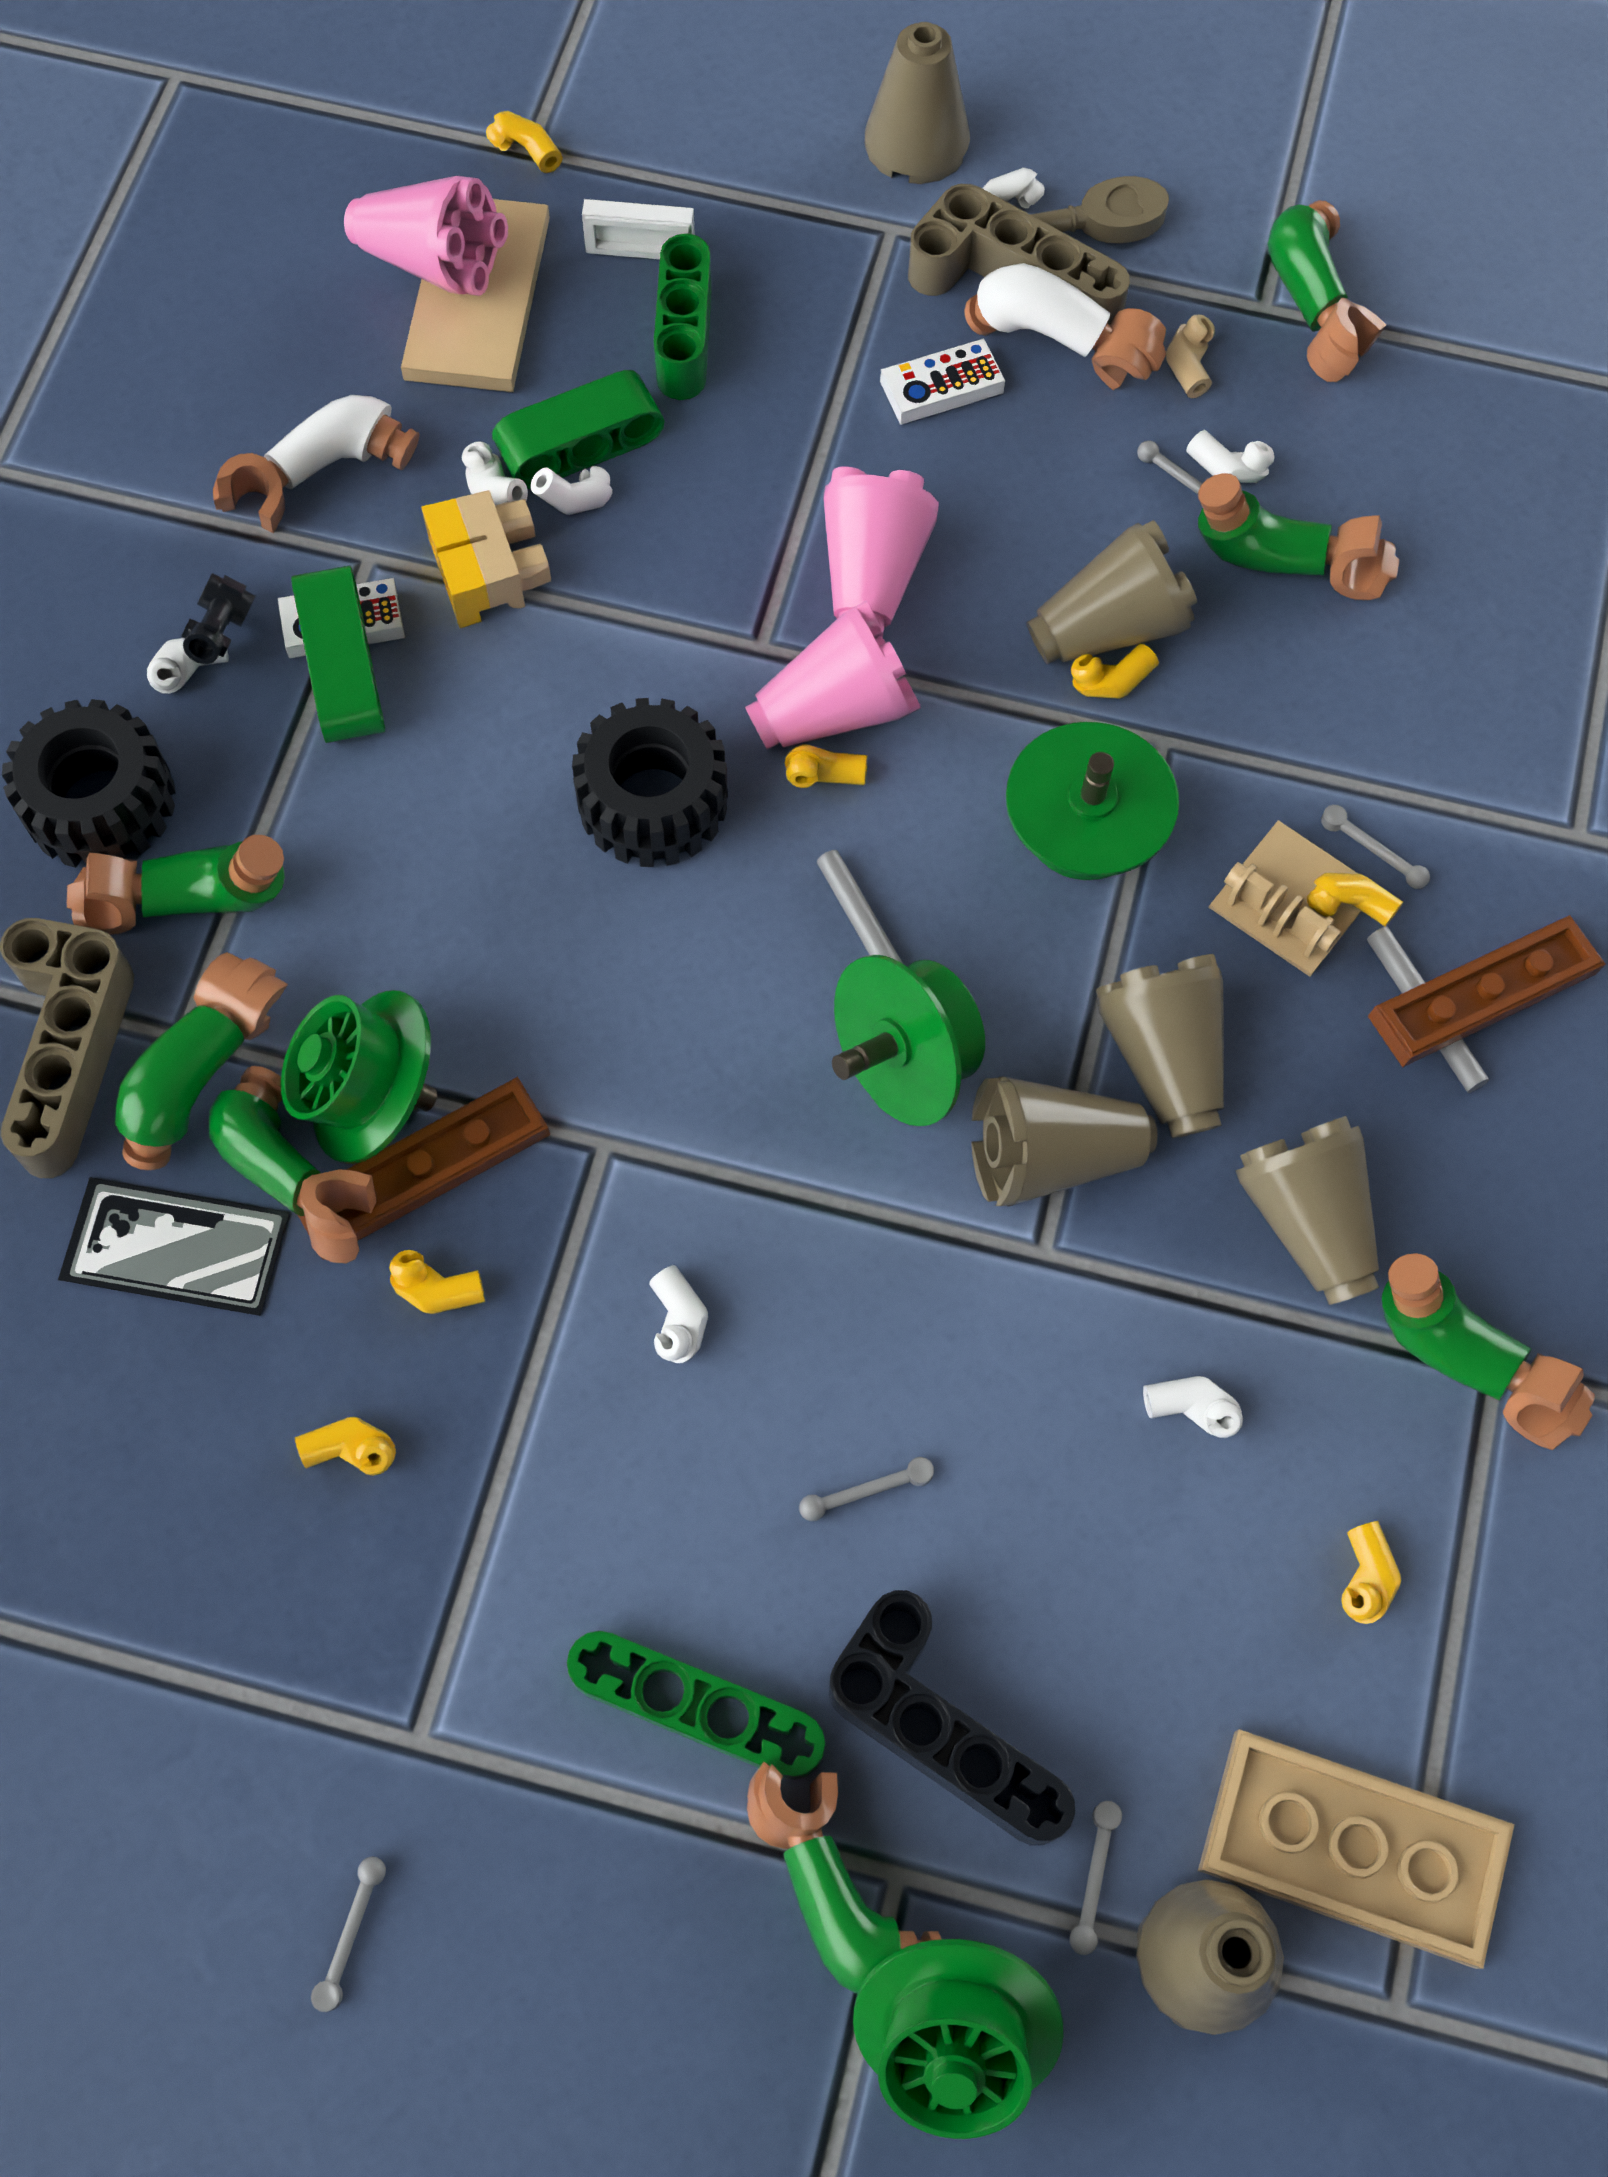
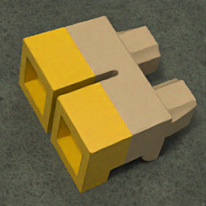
(475, 557)

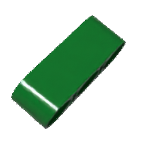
(682, 316)
(579, 427)
(338, 654)

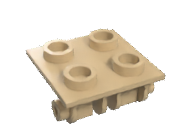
(1270, 898)

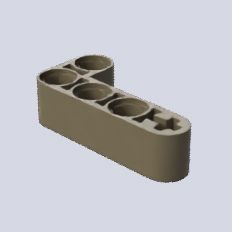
(987, 233)
(48, 1125)

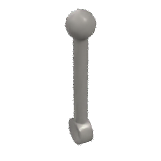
(1149, 452)
(1335, 819)
(918, 1473)
(1106, 1818)
(329, 1994)

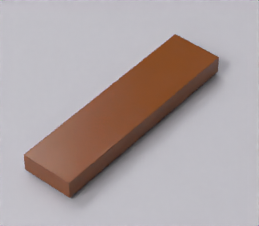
(1485, 990)
(447, 1154)

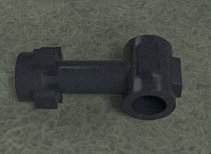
(225, 603)

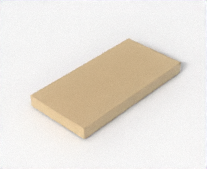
(475, 337)
(1357, 1848)

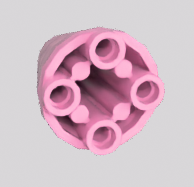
(432, 230)
(875, 537)
(835, 685)

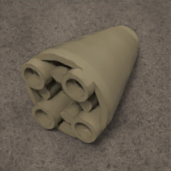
(1116, 600)
(1172, 1039)
(1319, 1206)
(1185, 1963)

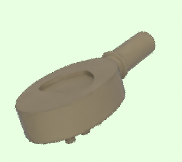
(1115, 210)

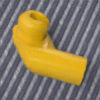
(513, 127)
(1113, 681)
(812, 764)
(1356, 890)
(430, 1290)
(351, 1440)
(1376, 1578)

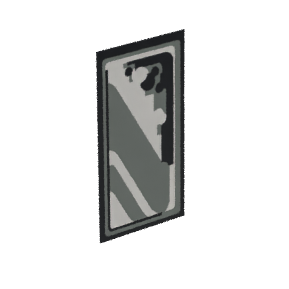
(174, 1246)

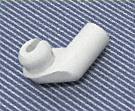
(486, 473)
(588, 494)
(685, 1316)
(1198, 1400)

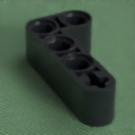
(956, 1730)

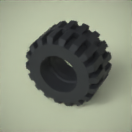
(640, 741)
(70, 747)

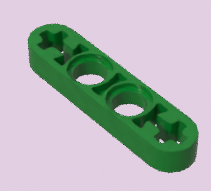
(699, 1696)

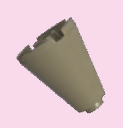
(919, 109)
(1053, 1139)

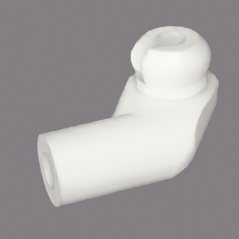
(1017, 184)
(1216, 459)
(173, 668)

